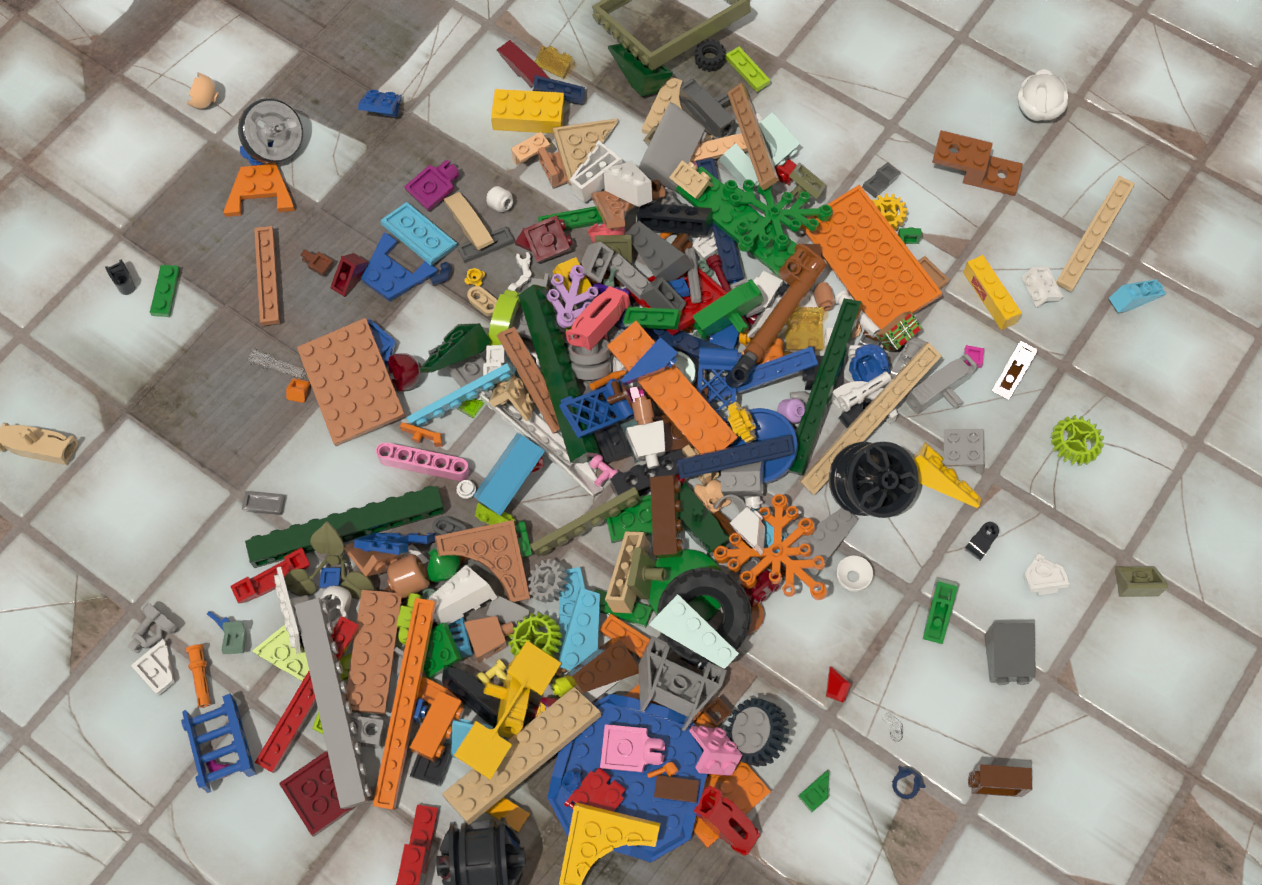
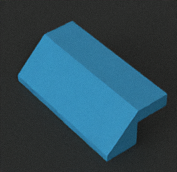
(508, 473)

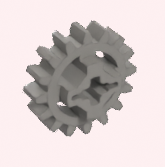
(547, 579)

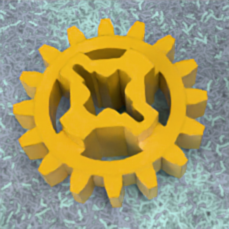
(888, 207)
(741, 422)

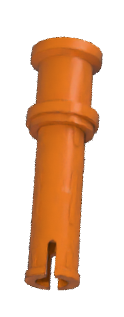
(197, 666)

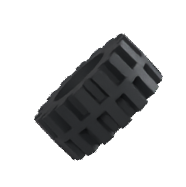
(709, 63)

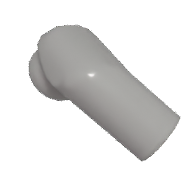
(803, 395)

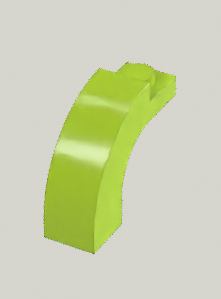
(503, 315)

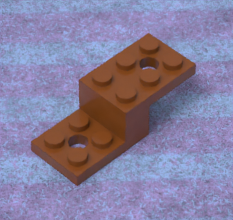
(975, 160)

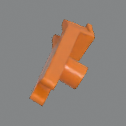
(419, 433)

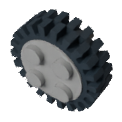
(758, 731)

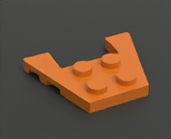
(258, 182)

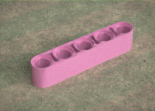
(416, 455)

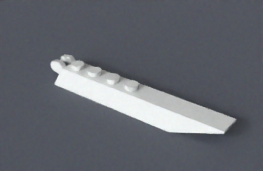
(539, 433)

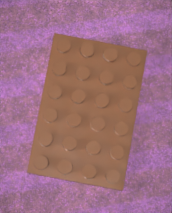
(350, 382)

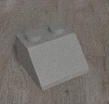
(743, 480)

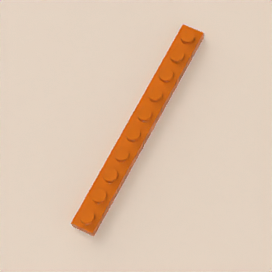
(404, 704)

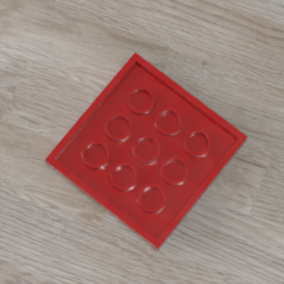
(709, 293)

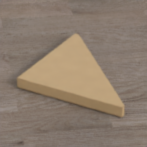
(578, 140)

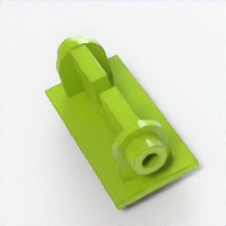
(488, 516)

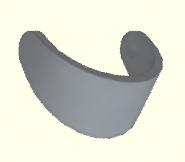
(735, 499)

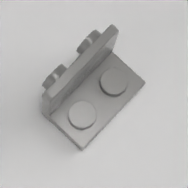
(964, 448)

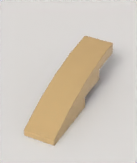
(468, 220)

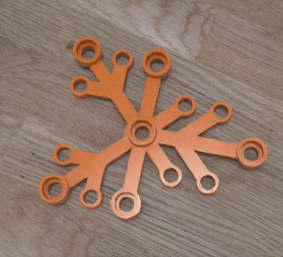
(793, 567)

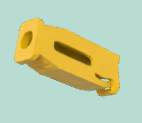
(514, 720)

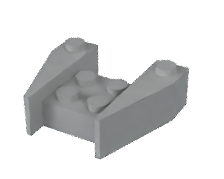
(675, 685)

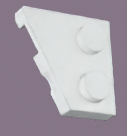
(156, 668)

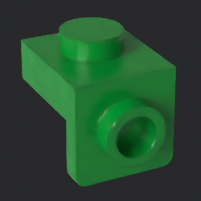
(910, 235)

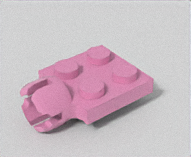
(630, 749)

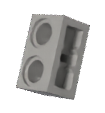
(363, 727)

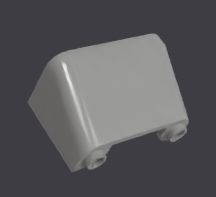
(672, 142)

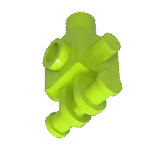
(404, 618)

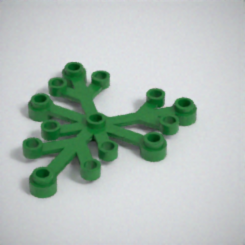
(773, 214)

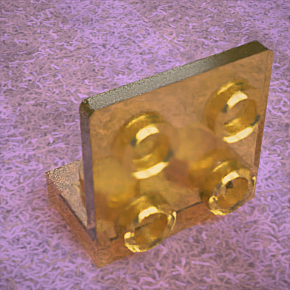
(805, 329)

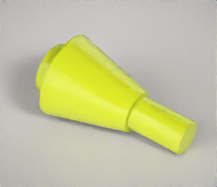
(560, 686)

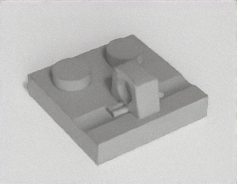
(467, 370)

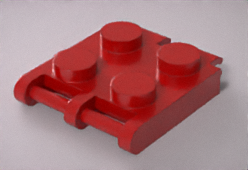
(597, 793)

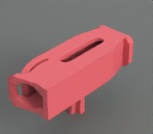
(598, 318)

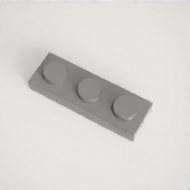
(628, 275)

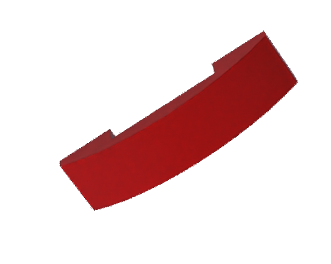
(264, 582)

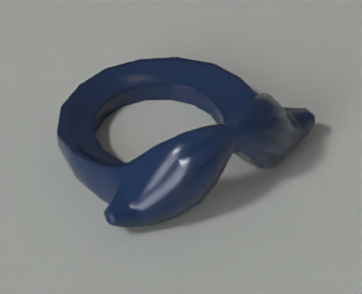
(918, 782)

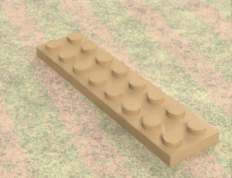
(529, 750)

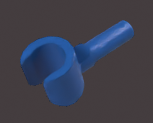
(220, 622)

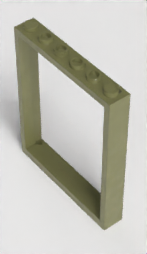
(678, 45)

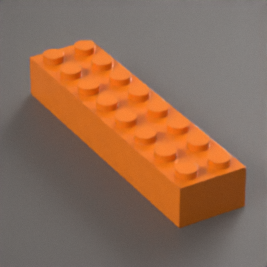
(674, 395)

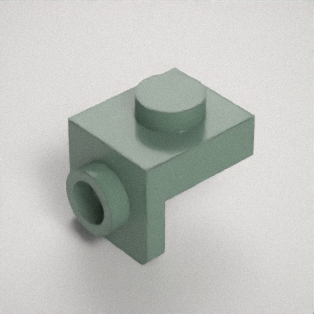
(234, 637)

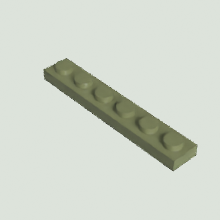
(580, 525)

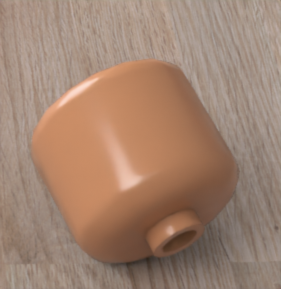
(407, 576)

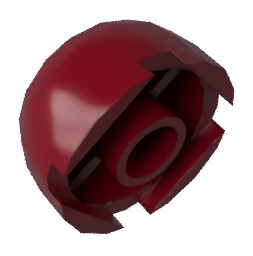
(405, 371)

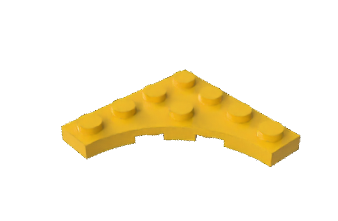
(598, 832)

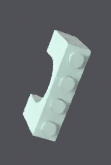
(781, 144)

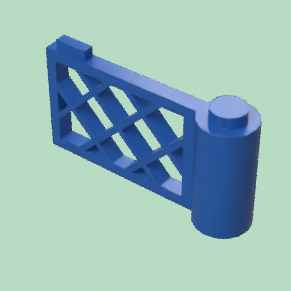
(717, 360)
(621, 409)

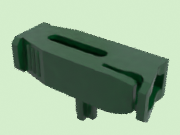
(700, 522)

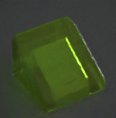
(470, 407)

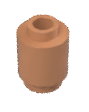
(824, 296)
(643, 410)

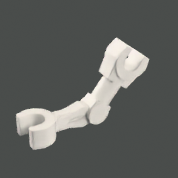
(524, 264)

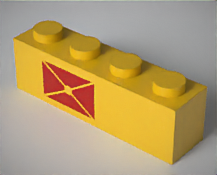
(992, 292)

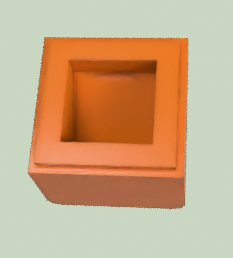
(297, 390)

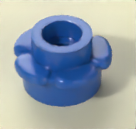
(571, 781)

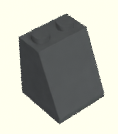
(1011, 653)

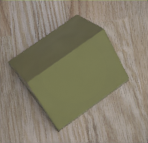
(1139, 581)

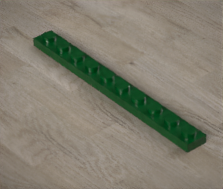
(825, 382)

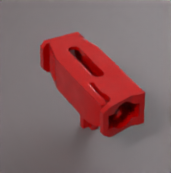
(727, 821)

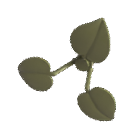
(327, 541)

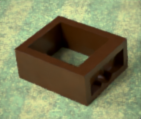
(1000, 780)

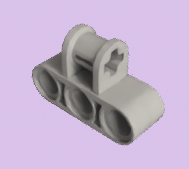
(911, 348)

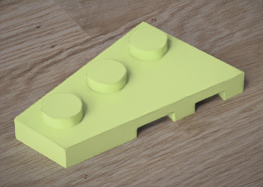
(279, 653)

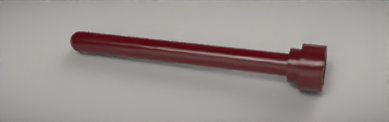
(714, 262)

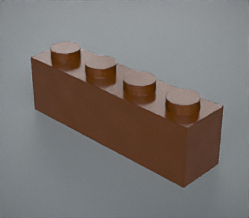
(665, 516)

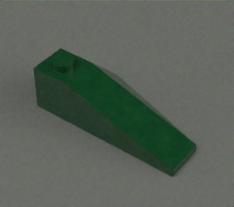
(639, 76)
(459, 344)

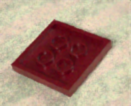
(314, 794)

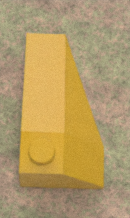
(942, 479)

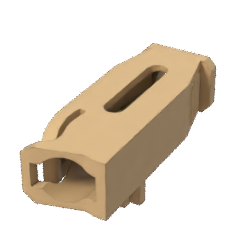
(37, 443)

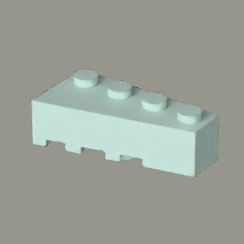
(691, 630)

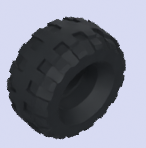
(726, 591)

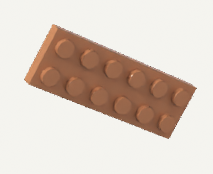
(373, 652)

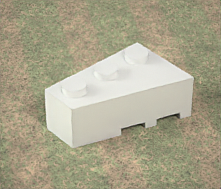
(590, 175)
(628, 183)
(460, 595)

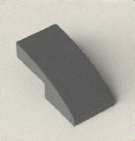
(881, 180)

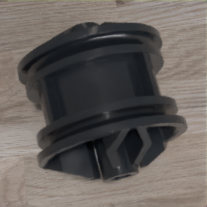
(870, 496)
(481, 854)

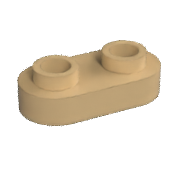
(484, 302)

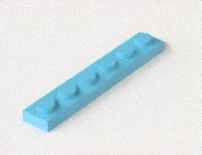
(455, 398)

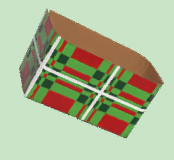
(899, 331)

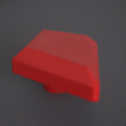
(837, 686)

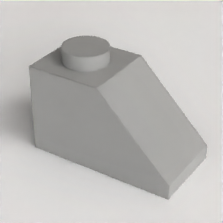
(596, 260)

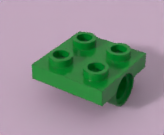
(440, 651)

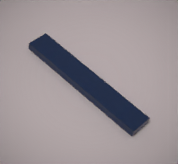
(735, 456)

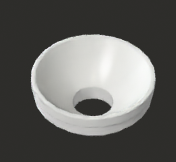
(858, 565)

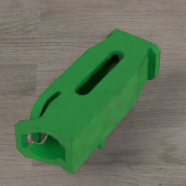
(728, 310)

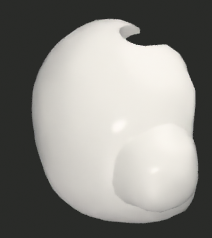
(1043, 96)

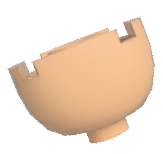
(202, 92)

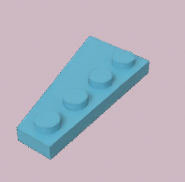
(568, 599)
(582, 630)

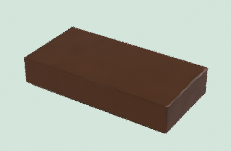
(677, 789)

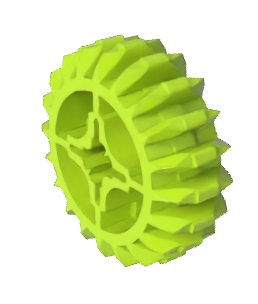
(1077, 431)
(529, 630)

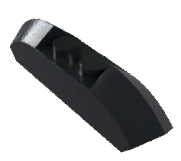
(471, 693)

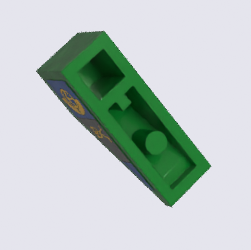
(939, 610)

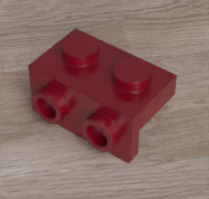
(762, 588)

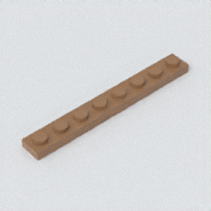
(753, 136)

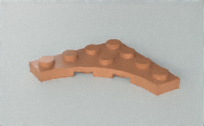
(613, 209)
(493, 547)

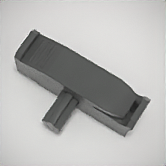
(707, 109)

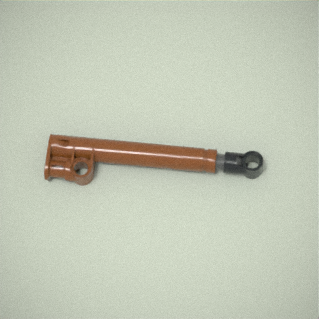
(805, 271)

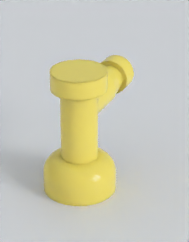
(497, 669)

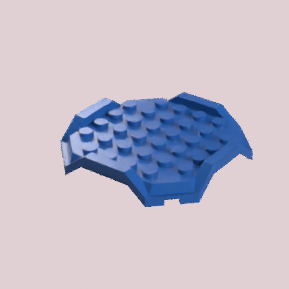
(681, 748)

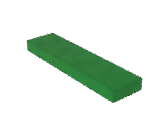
(577, 218)

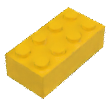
(527, 111)

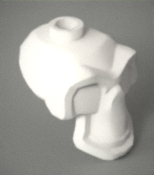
(338, 602)

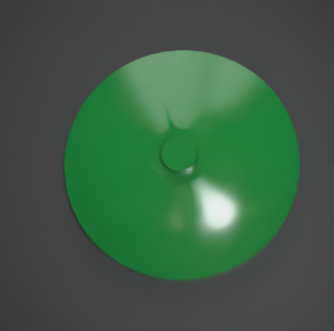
(690, 559)

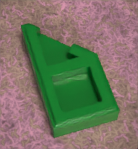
(816, 793)

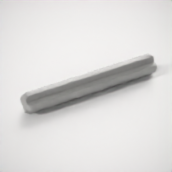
(693, 277)

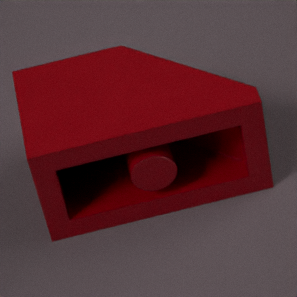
(348, 273)

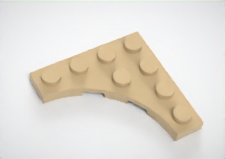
(668, 93)

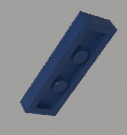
(572, 92)

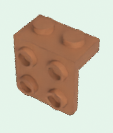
(371, 561)

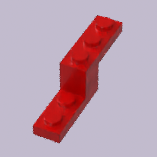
(417, 852)

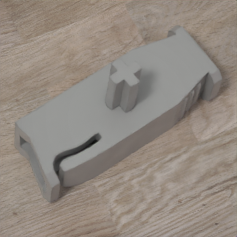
(941, 385)

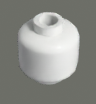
(499, 199)

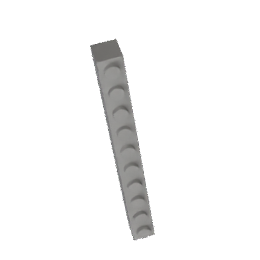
(332, 703)

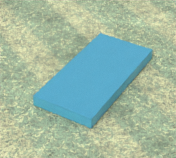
(418, 233)

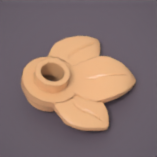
(710, 495)

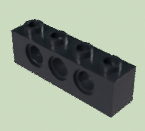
(676, 218)
(637, 473)

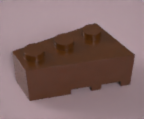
(602, 667)

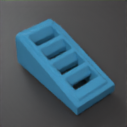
(463, 646)

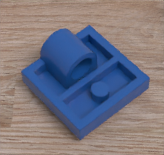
(384, 103)

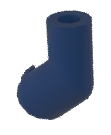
(444, 274)

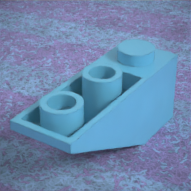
(1136, 294)

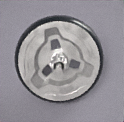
(254, 138)

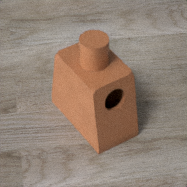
(488, 636)

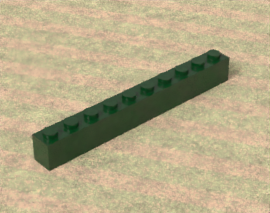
(556, 369)
(349, 525)

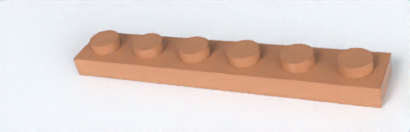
(267, 276)
(529, 374)

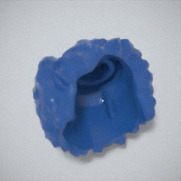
(868, 363)

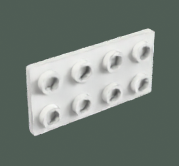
(288, 609)

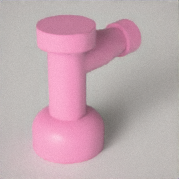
(597, 462)

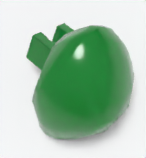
(442, 567)

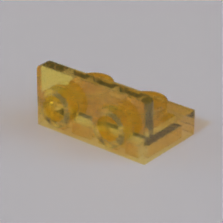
(554, 62)

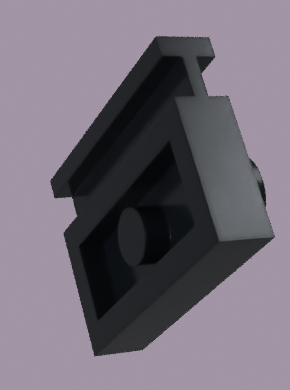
(612, 443)
(430, 771)

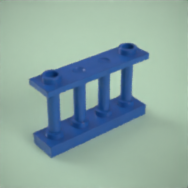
(239, 745)

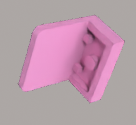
(719, 752)

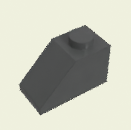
(661, 295)

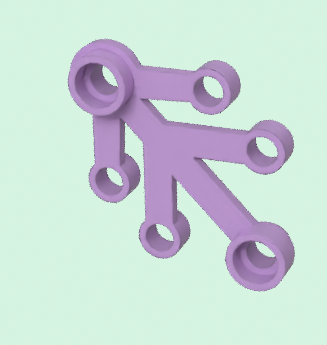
(570, 298)

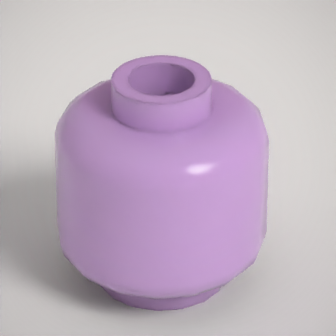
(791, 409)

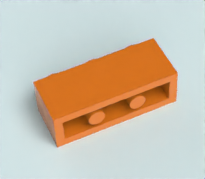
(437, 726)

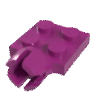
(433, 184)

